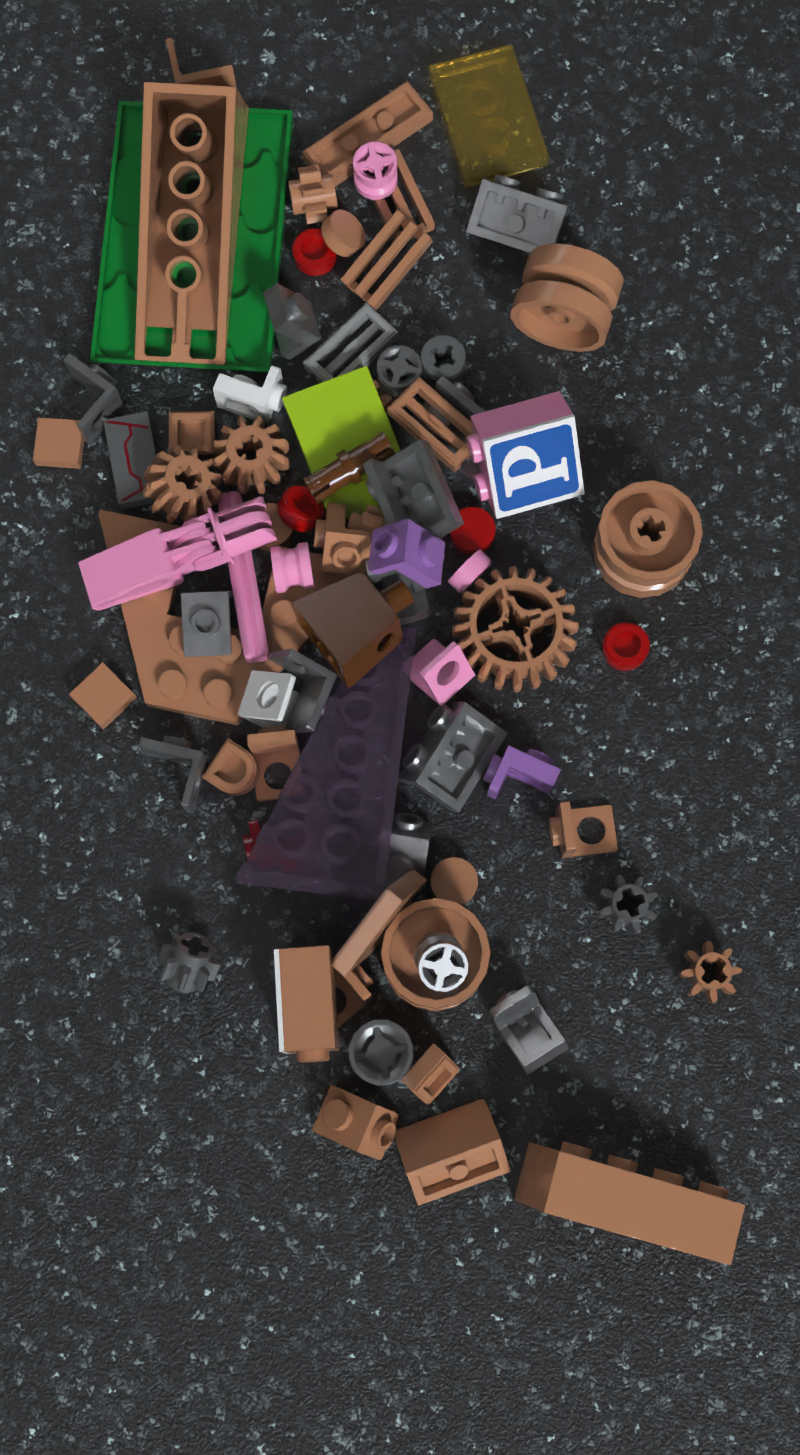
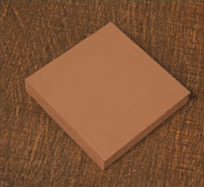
(375, 923)

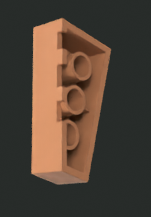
(630, 1203)

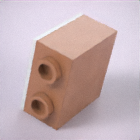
(306, 1002)

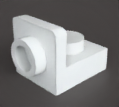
(246, 398)

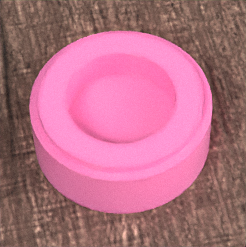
(470, 571)

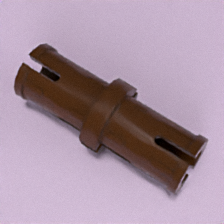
(347, 467)

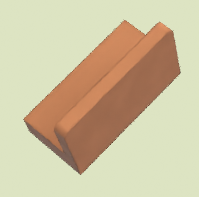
(451, 1151)

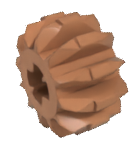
(233, 459)
(181, 484)

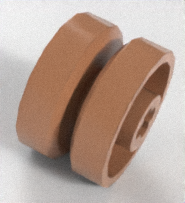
(567, 297)
(647, 539)
(414, 924)

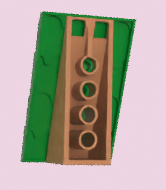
(183, 266)

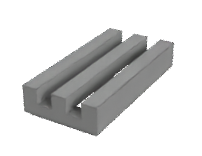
(367, 357)

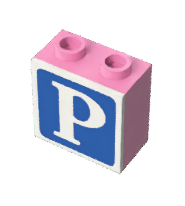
(526, 455)

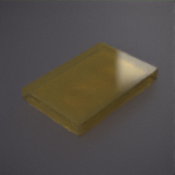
(488, 115)

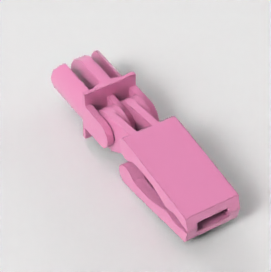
(162, 558)

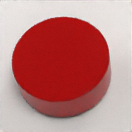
(312, 253)
(299, 509)
(476, 532)
(625, 646)

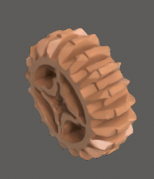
(533, 621)

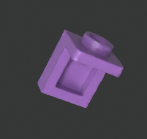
(408, 550)
(530, 768)

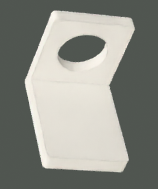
(268, 698)

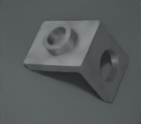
(100, 384)
(206, 623)
(314, 690)
(180, 751)

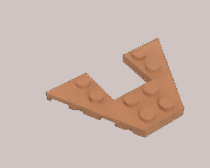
(201, 684)

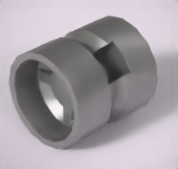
(381, 1052)

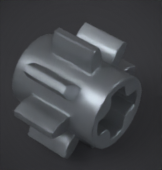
(632, 892)
(188, 962)

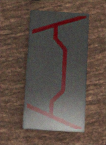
(130, 452)

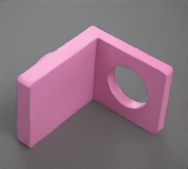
(440, 670)

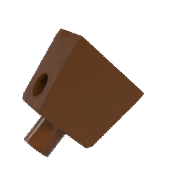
(354, 623)

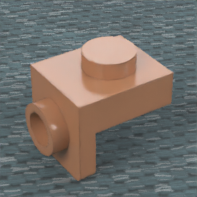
(342, 548)
(356, 1123)

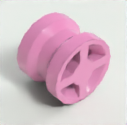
(376, 159)
(292, 567)

